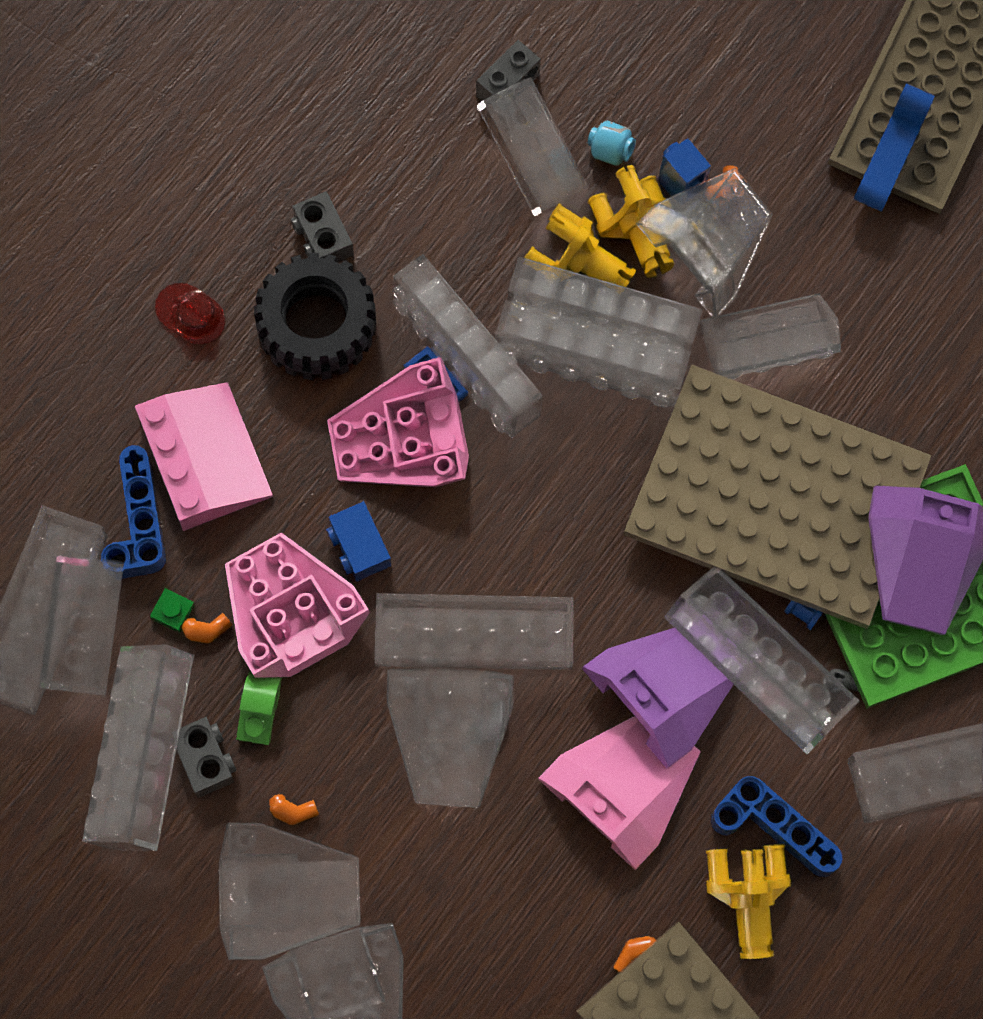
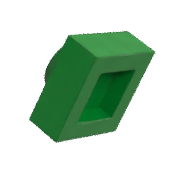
(172, 610)

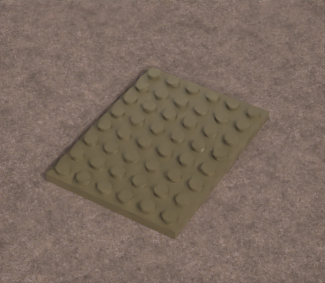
(771, 494)

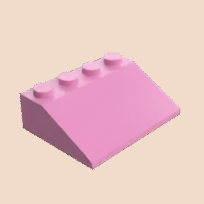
(203, 453)

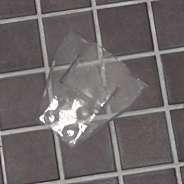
(713, 232)
(449, 730)
(282, 891)
(341, 977)

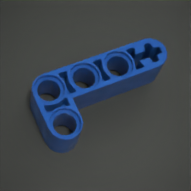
(894, 147)
(138, 510)
(780, 831)

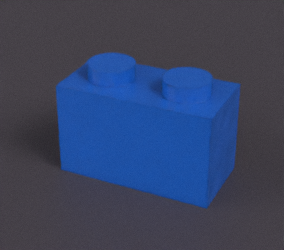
(682, 167)
(359, 542)

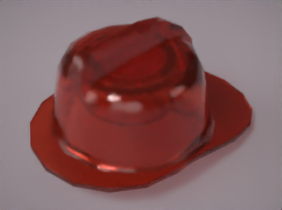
(190, 313)

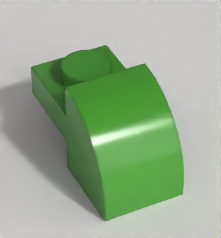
(258, 709)

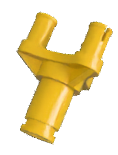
(638, 201)
(583, 250)
(752, 896)

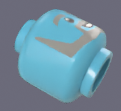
(611, 143)

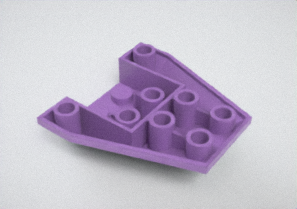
(924, 554)
(665, 687)

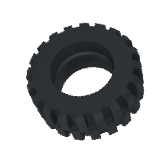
(310, 278)

